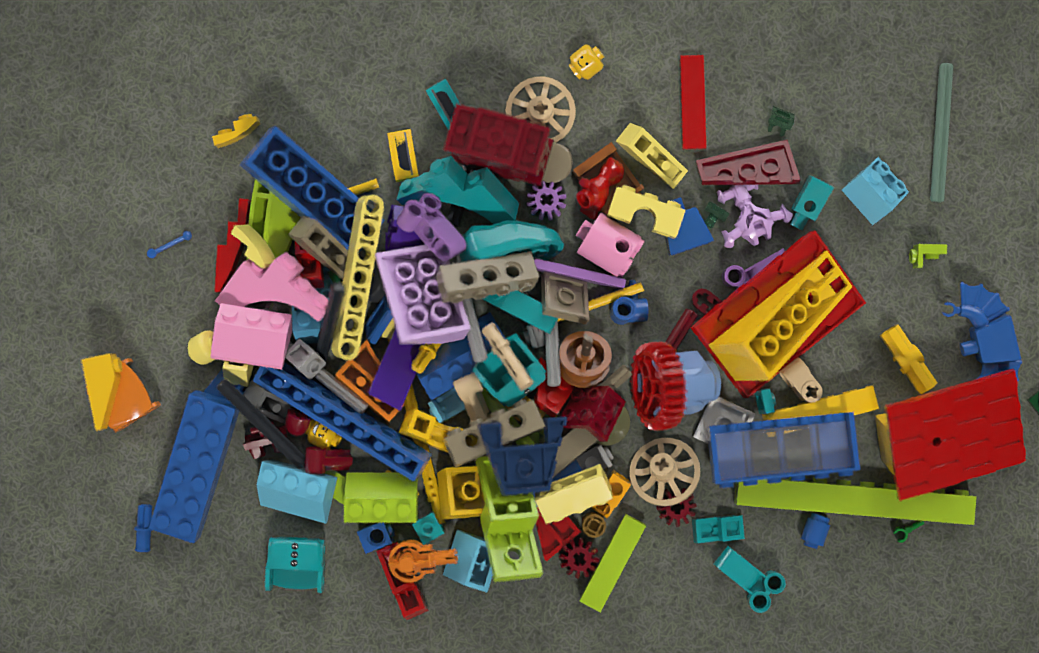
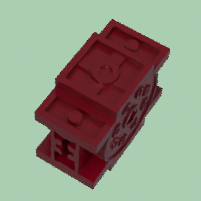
(499, 142)

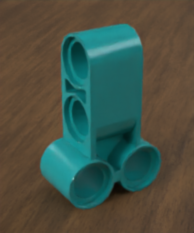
(749, 578)

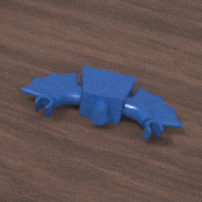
(992, 331)

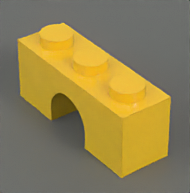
(429, 431)

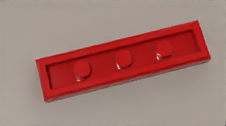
(693, 102)

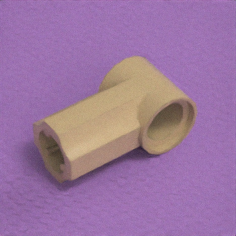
(470, 392)

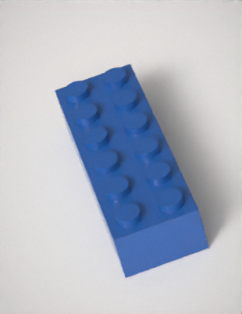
(303, 184)
(194, 466)

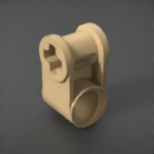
(798, 378)

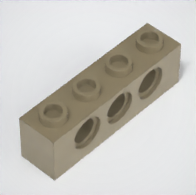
(519, 265)
(530, 423)

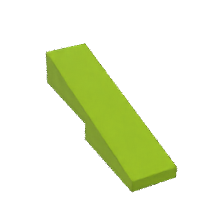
(612, 563)

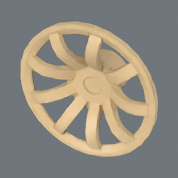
(540, 108)
(663, 470)

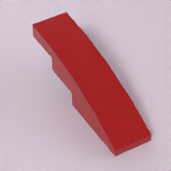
(229, 254)

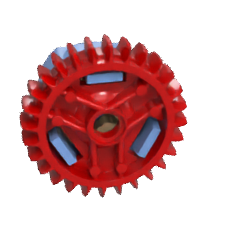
(671, 384)

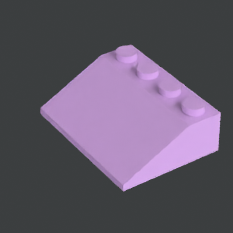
(416, 298)

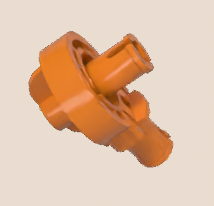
(418, 559)

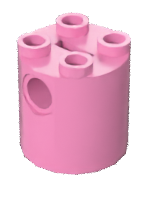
(602, 242)

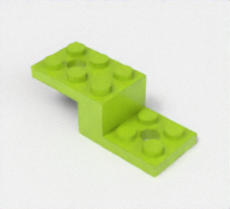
(508, 527)

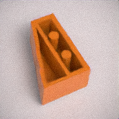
(358, 377)

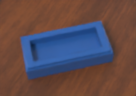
(378, 321)

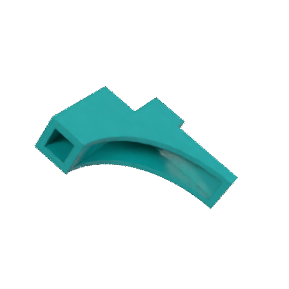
(475, 191)

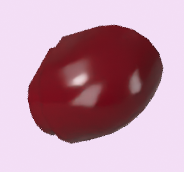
(297, 422)

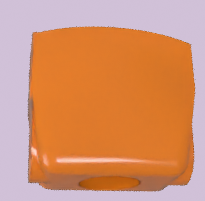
(131, 399)

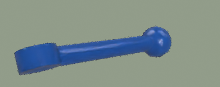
(151, 253)

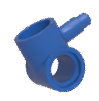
(636, 308)

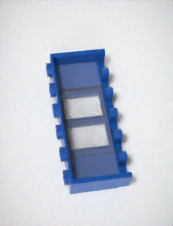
(783, 449)

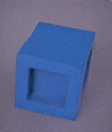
(369, 543)

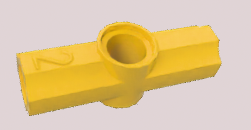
(909, 359)

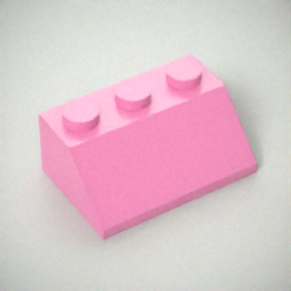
(251, 336)

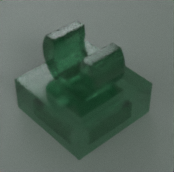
(782, 119)
(715, 213)

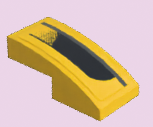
(403, 155)

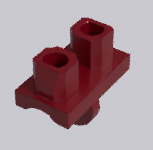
(256, 441)

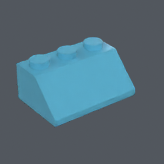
(295, 491)

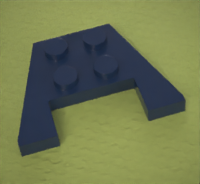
(523, 467)

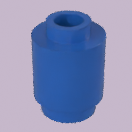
(815, 530)

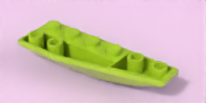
(272, 219)

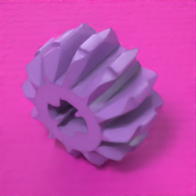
(546, 208)

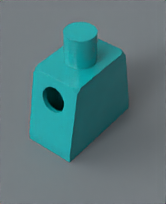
(812, 190)

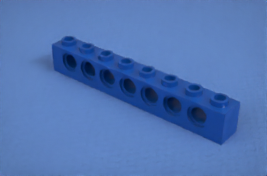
(342, 419)

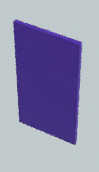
(395, 373)

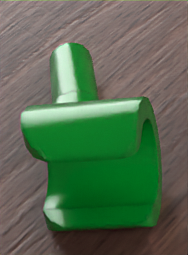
(907, 530)

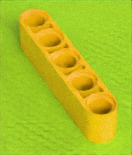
(854, 401)

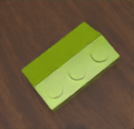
(380, 498)

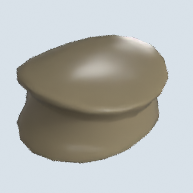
(559, 164)

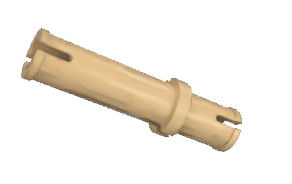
(501, 347)

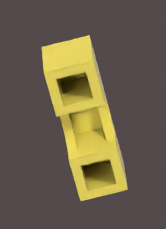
(666, 216)

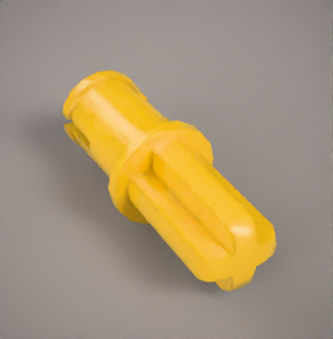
(426, 353)

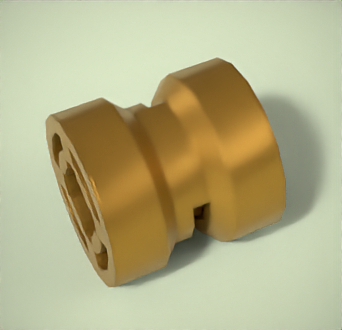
(593, 524)

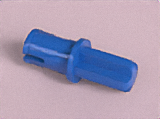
(143, 533)

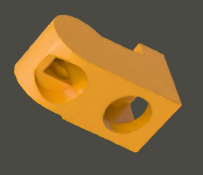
(619, 488)

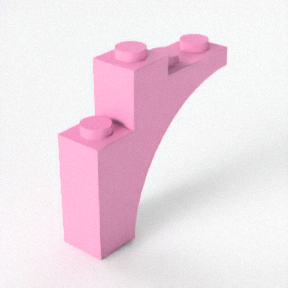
(277, 283)

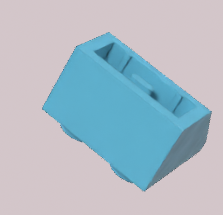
(875, 191)
(473, 562)

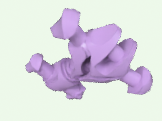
(753, 220)

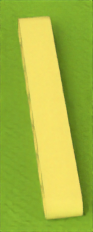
(365, 267)

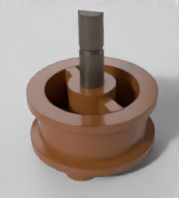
(584, 359)

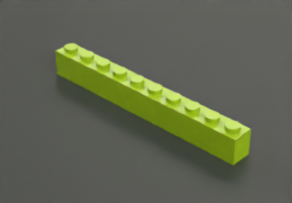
(858, 500)

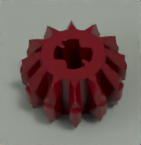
(682, 512)
(570, 559)

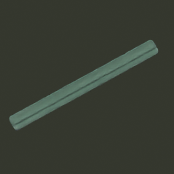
(941, 132)

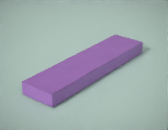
(580, 274)

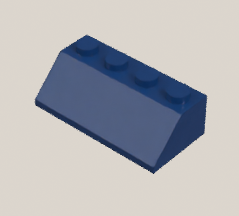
(452, 362)

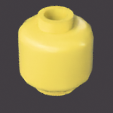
(200, 347)

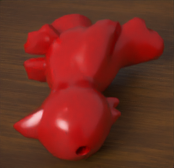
(596, 190)

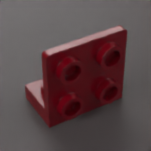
(594, 410)

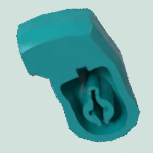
(509, 239)

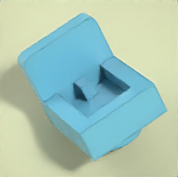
(446, 406)

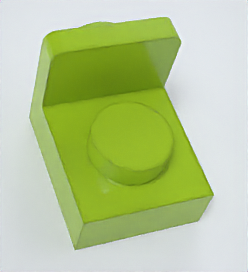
(930, 251)

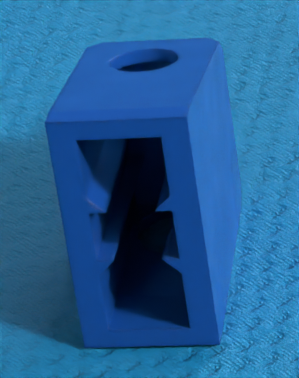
(691, 233)

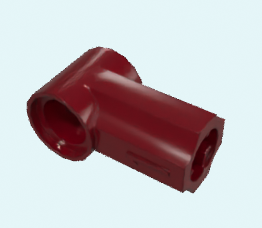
(322, 460)

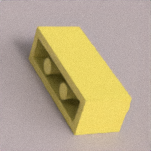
(574, 494)

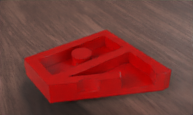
(550, 398)
(555, 534)

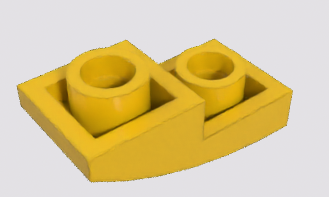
(243, 127)

